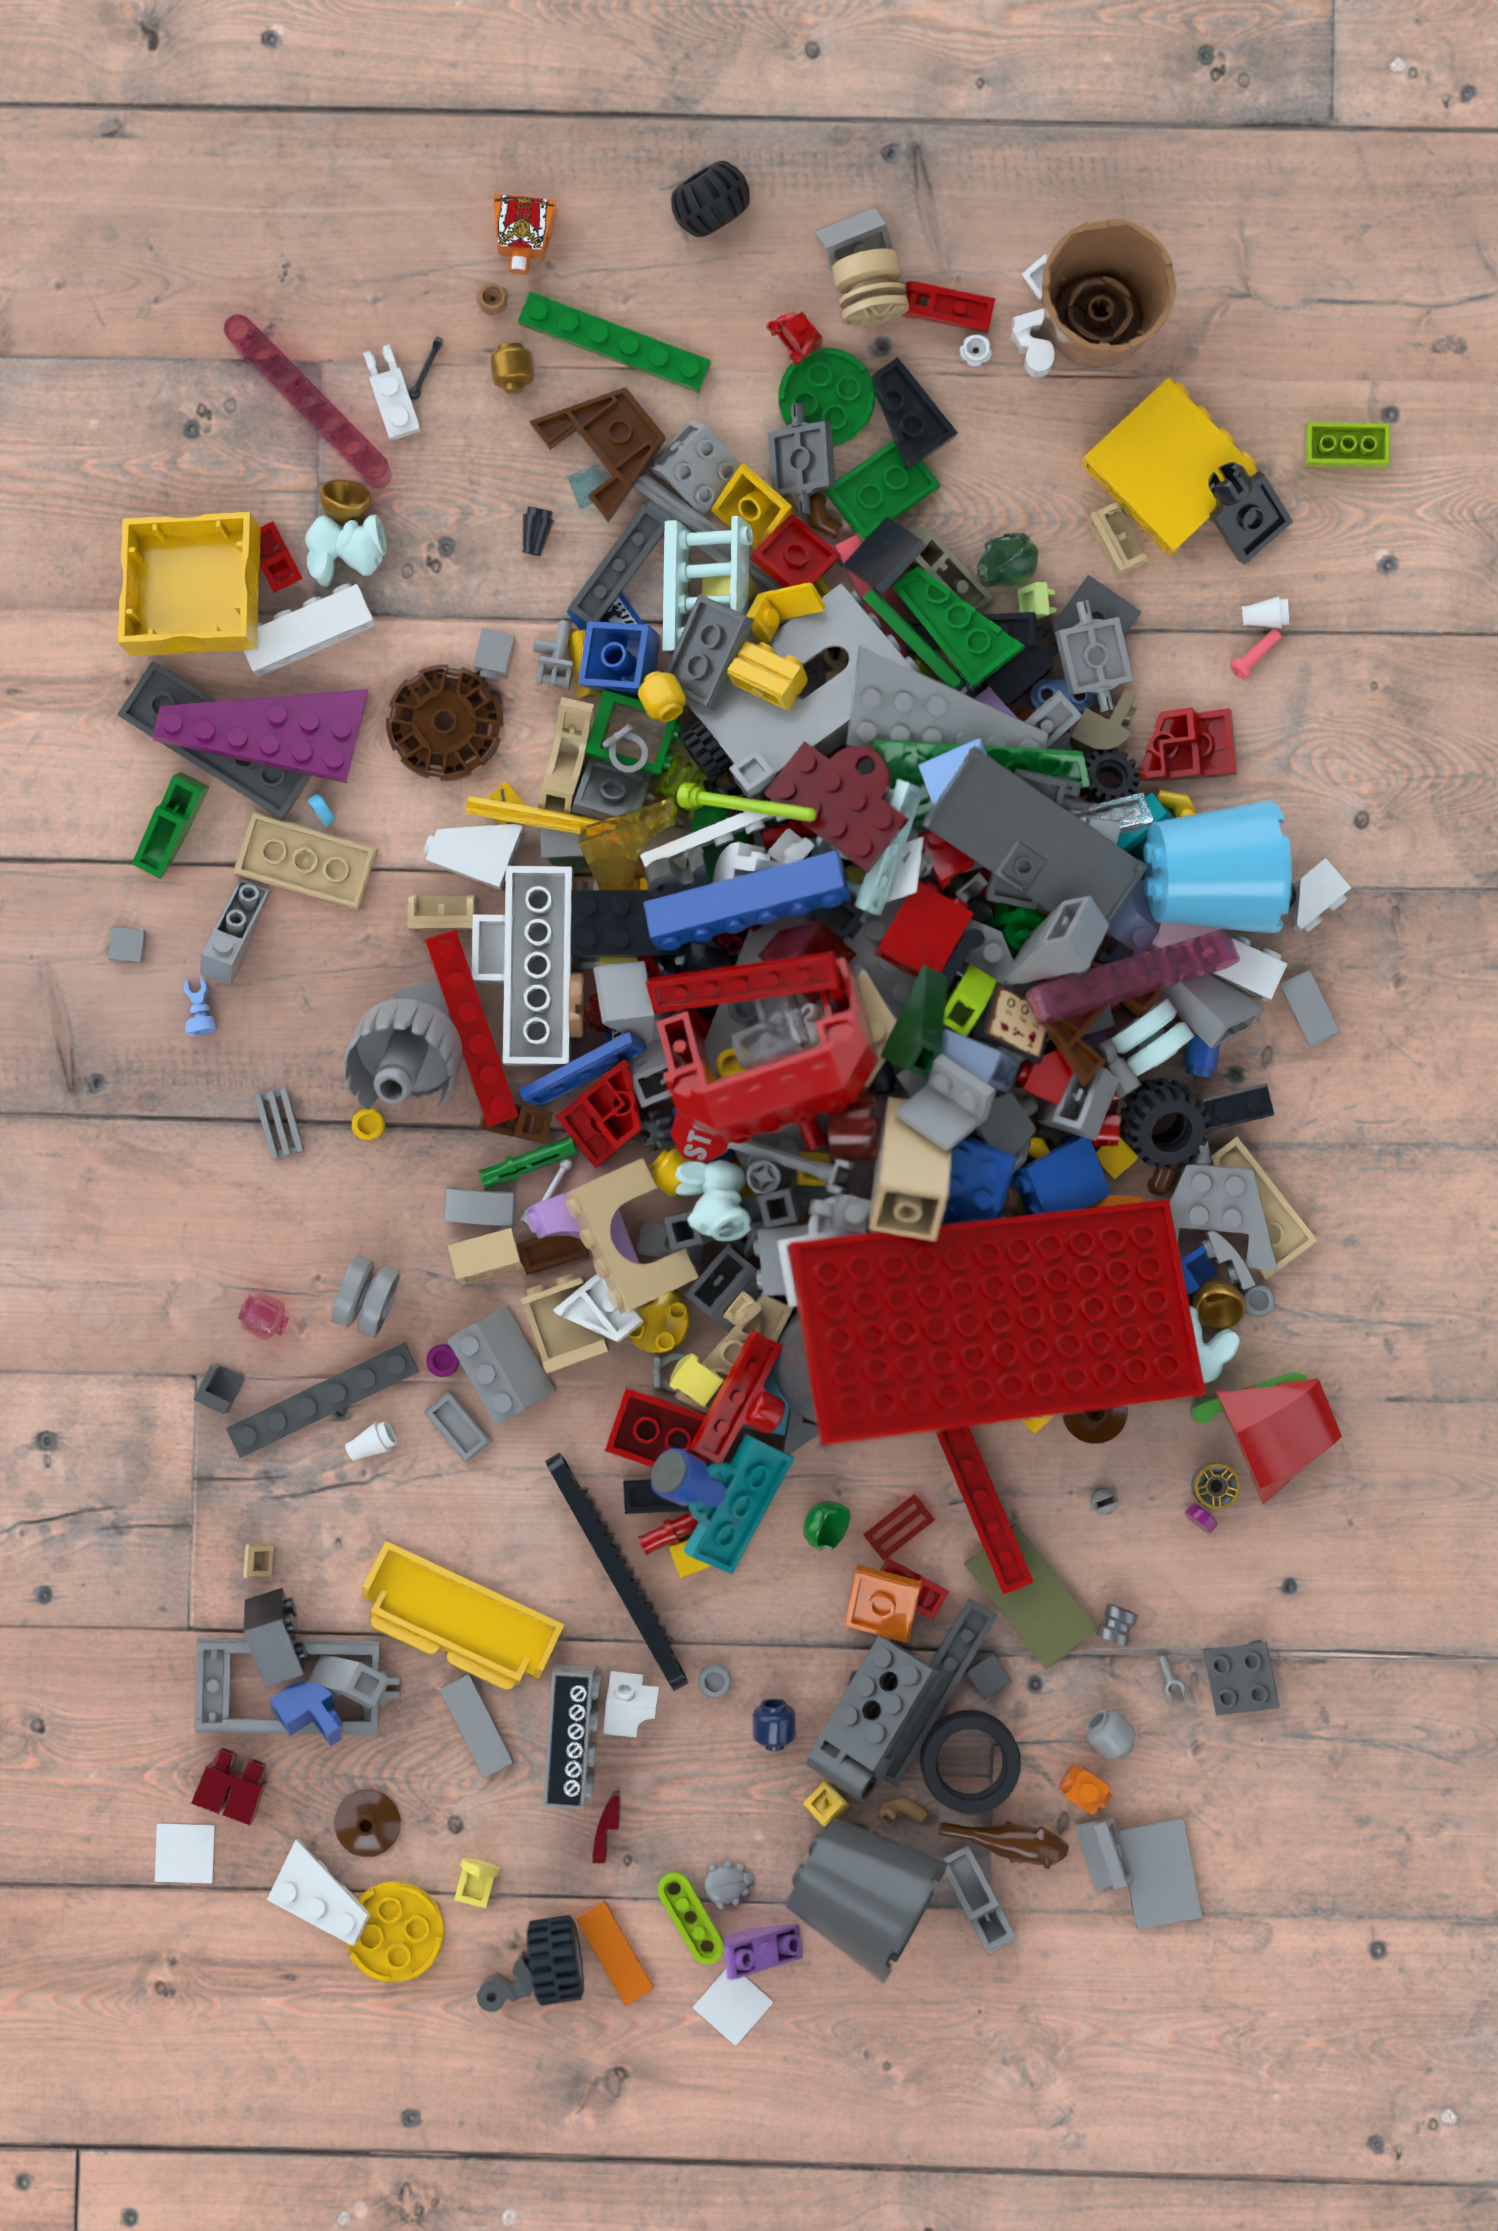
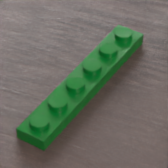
(614, 342)

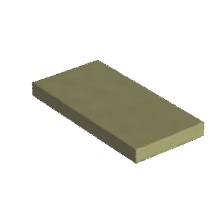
(1040, 1612)

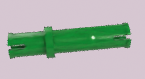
(527, 1162)

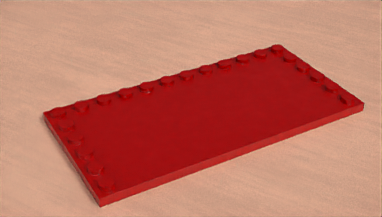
(995, 1322)

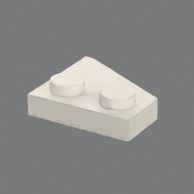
(592, 1309)

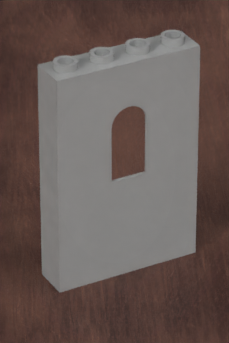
(822, 718)

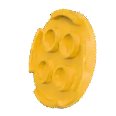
(400, 1933)

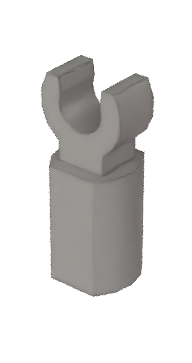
(1118, 1068)

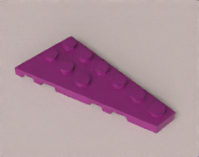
(288, 732)

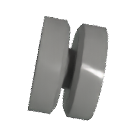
(360, 1294)

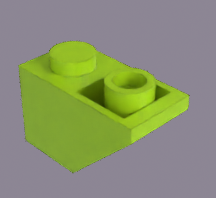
(968, 1000)

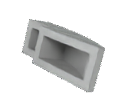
(979, 1900)

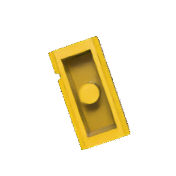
(768, 674)

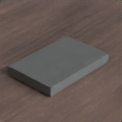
(707, 650)

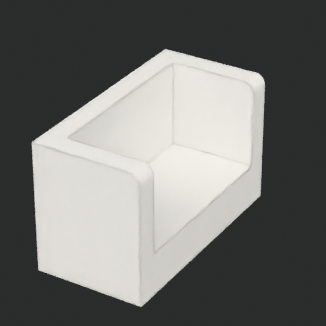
(488, 949)

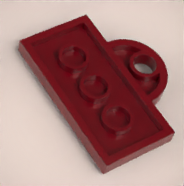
(846, 803)

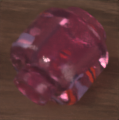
(262, 1316)

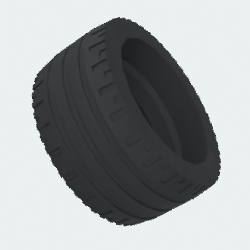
(973, 1802)

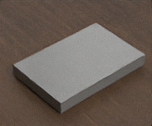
(1162, 1872)

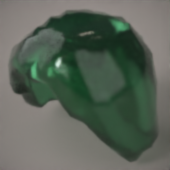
(1008, 561)

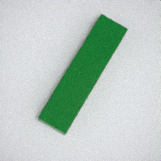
(914, 640)

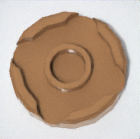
(576, 1002)

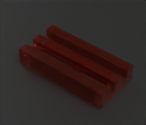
(876, 1544)

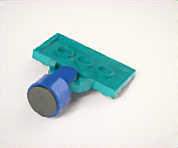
(722, 1498)

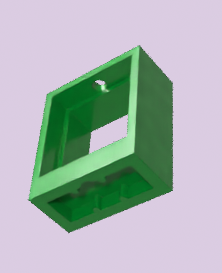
(601, 725)

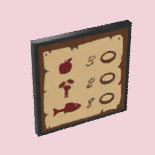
(1013, 1024)

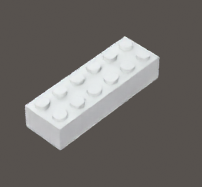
(537, 965)

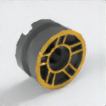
(1221, 1498)

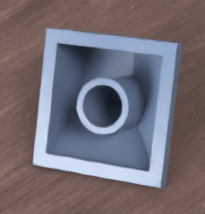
(1134, 922)

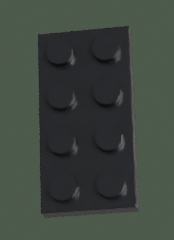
(613, 925)

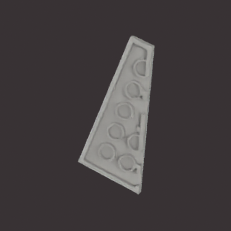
(910, 706)

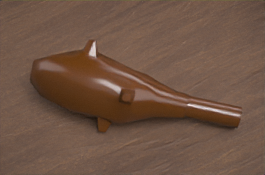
(1013, 1842)

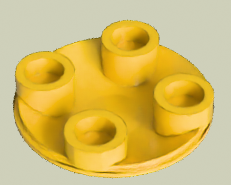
(664, 1324)

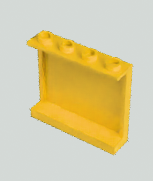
(1162, 464)

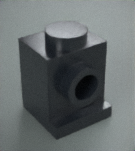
(851, 923)

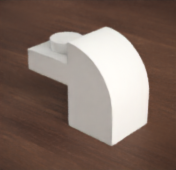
(740, 860)

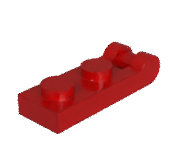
(949, 306)

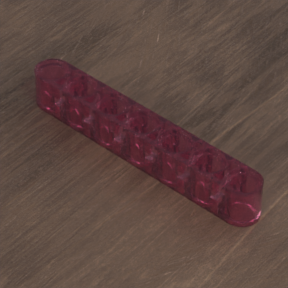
(300, 388)
(1132, 977)

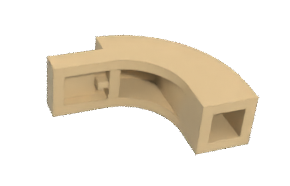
(567, 756)

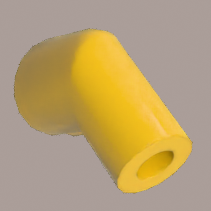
(1179, 803)

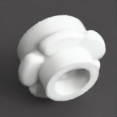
(981, 344)

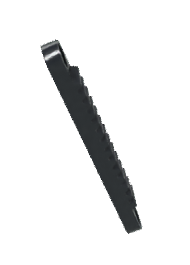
(617, 1572)

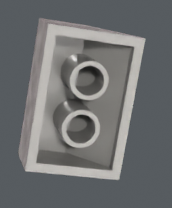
(501, 1365)

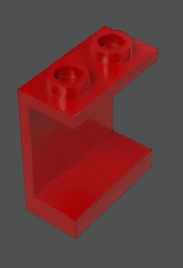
(924, 930)

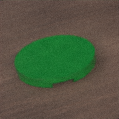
(833, 390)

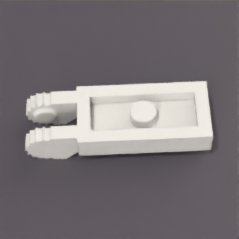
(392, 397)

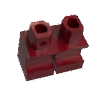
(245, 1791)

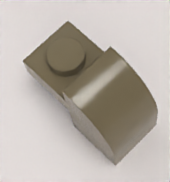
(1098, 733)

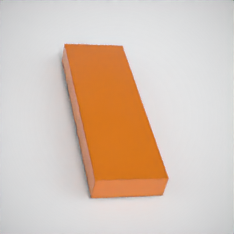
(615, 1952)

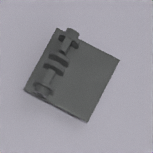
(1241, 1678)

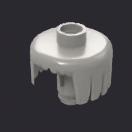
(402, 1053)

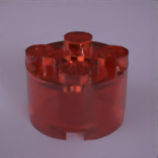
(851, 1131)

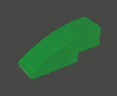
(170, 824)

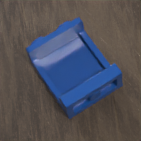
(1062, 1178)

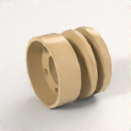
(870, 287)

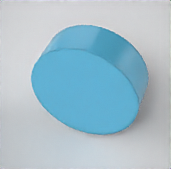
(321, 809)

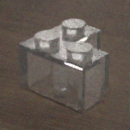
(778, 1035)

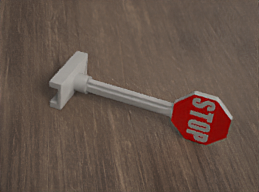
(704, 1147)

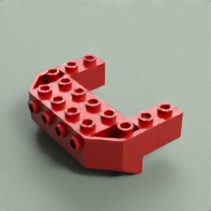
(779, 1090)

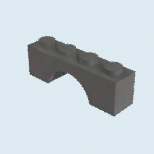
(764, 1210)

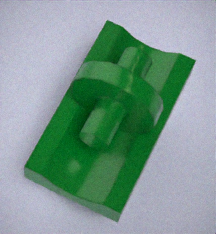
(1015, 923)

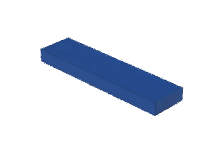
(583, 1069)

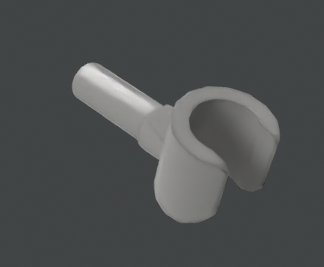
(1171, 1683)

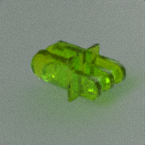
(671, 789)

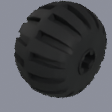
(710, 199)

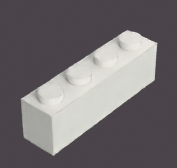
(310, 629)
(1254, 974)

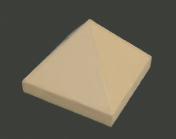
(258, 1560)

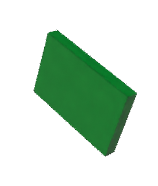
(880, 490)

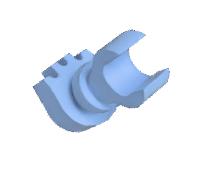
(201, 1023)

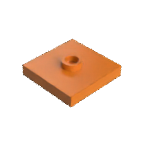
(882, 1603)

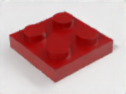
(794, 554)

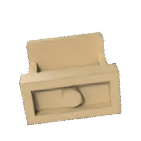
(558, 1338)

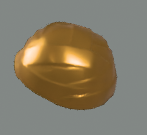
(344, 500)
(1219, 1304)

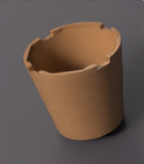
(1110, 270)

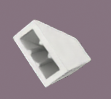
(475, 851)

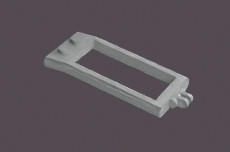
(214, 1687)

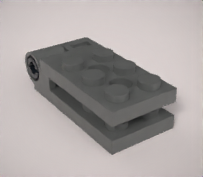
(855, 1745)

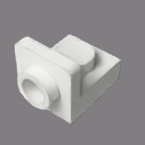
(790, 848)

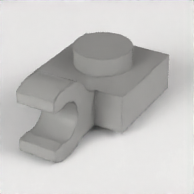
(847, 1213)

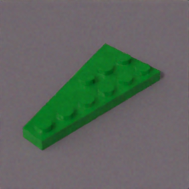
(904, 757)

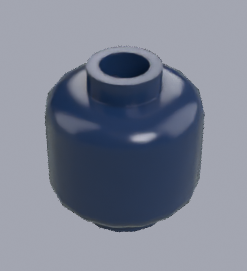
(774, 1724)

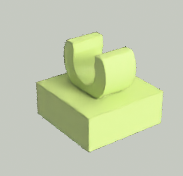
(1035, 599)

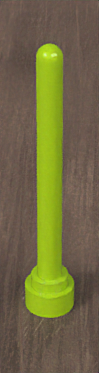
(694, 796)

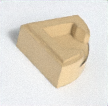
(742, 1309)

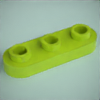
(692, 1932)

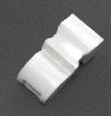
(1038, 351)

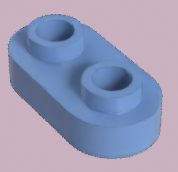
(1053, 686)

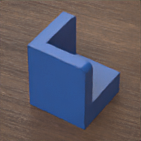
(1196, 1268)

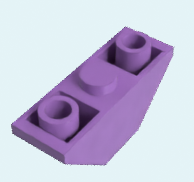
(761, 1949)

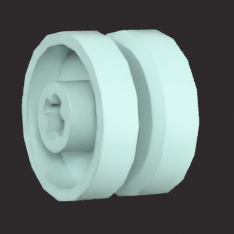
(1153, 1040)

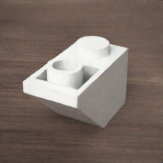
(1317, 891)

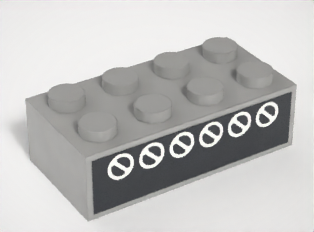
(569, 1736)

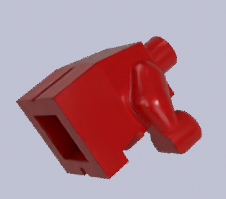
(797, 333)

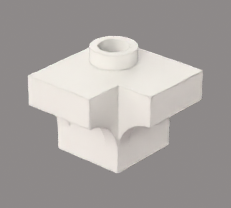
(628, 1704)

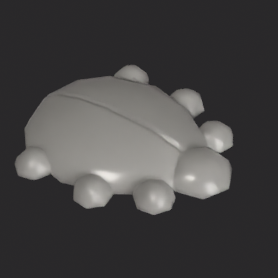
(727, 1884)

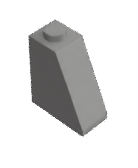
(1212, 1008)

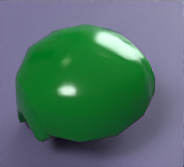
(826, 1524)

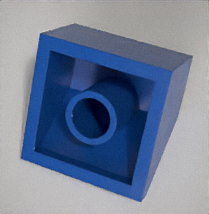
(618, 657)

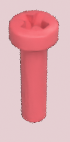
(1242, 667)

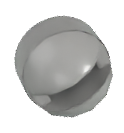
(1102, 1494)

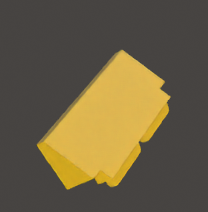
(450, 1613)

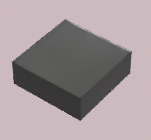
(988, 1676)

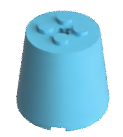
(1220, 869)

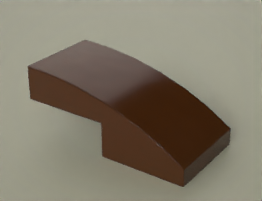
(531, 1124)

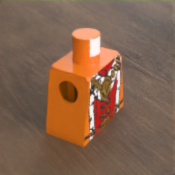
(523, 229)

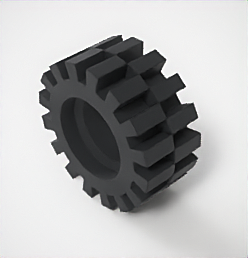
(705, 750)
(1113, 763)

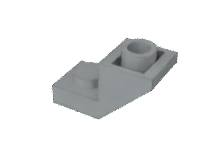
(349, 1679)

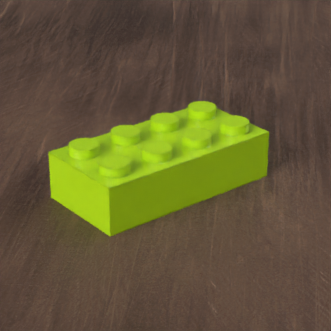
(1346, 445)

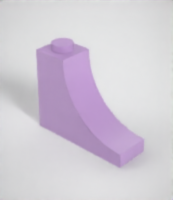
(553, 1219)

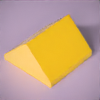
(754, 502)

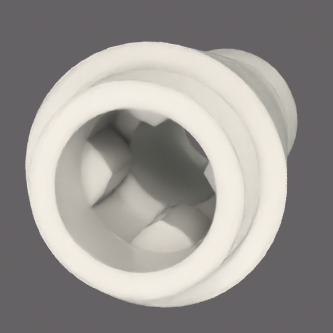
(1267, 613)
(373, 1441)

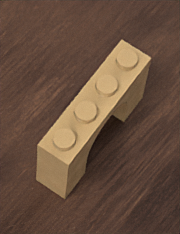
(628, 1282)

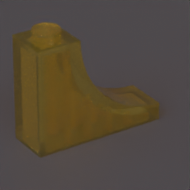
(615, 843)

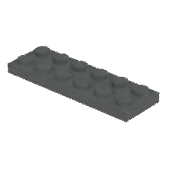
(265, 785)

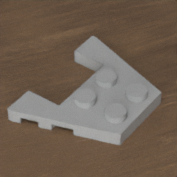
(1226, 1202)

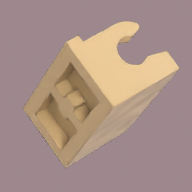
(1116, 539)
(441, 913)
(485, 1256)

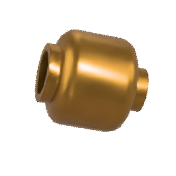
(512, 367)

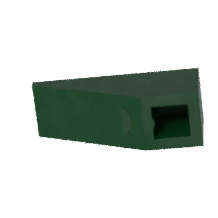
(919, 1028)

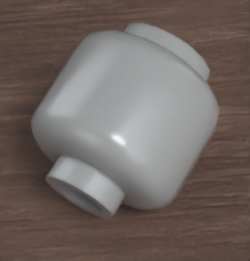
(1110, 1735)

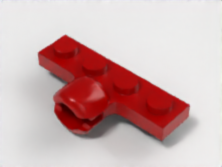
(742, 1400)

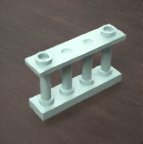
(679, 572)
(877, 883)

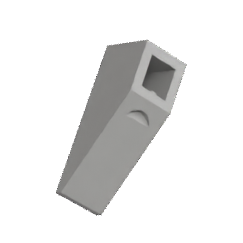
(233, 932)

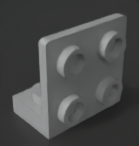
(696, 466)
(949, 1104)

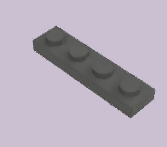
(619, 565)

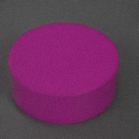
(442, 1360)
(1201, 1518)

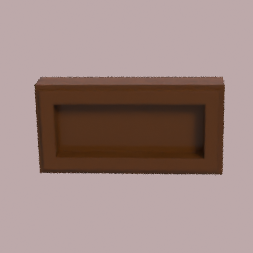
(550, 1252)

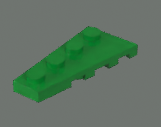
(963, 634)

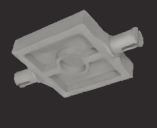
(1094, 656)

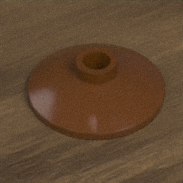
(1098, 1428)
(367, 1806)

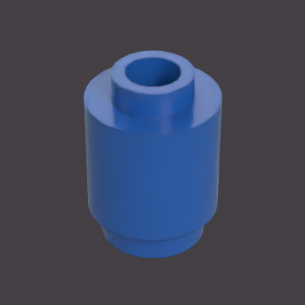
(1200, 1058)

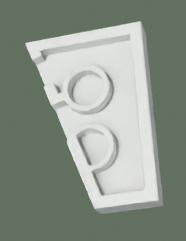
(317, 1897)

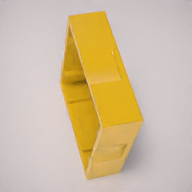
(189, 584)

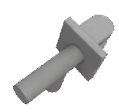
(555, 669)

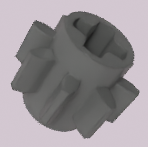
(656, 1130)

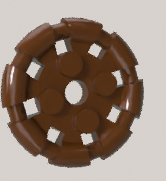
(451, 741)

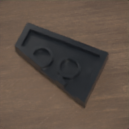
(911, 414)

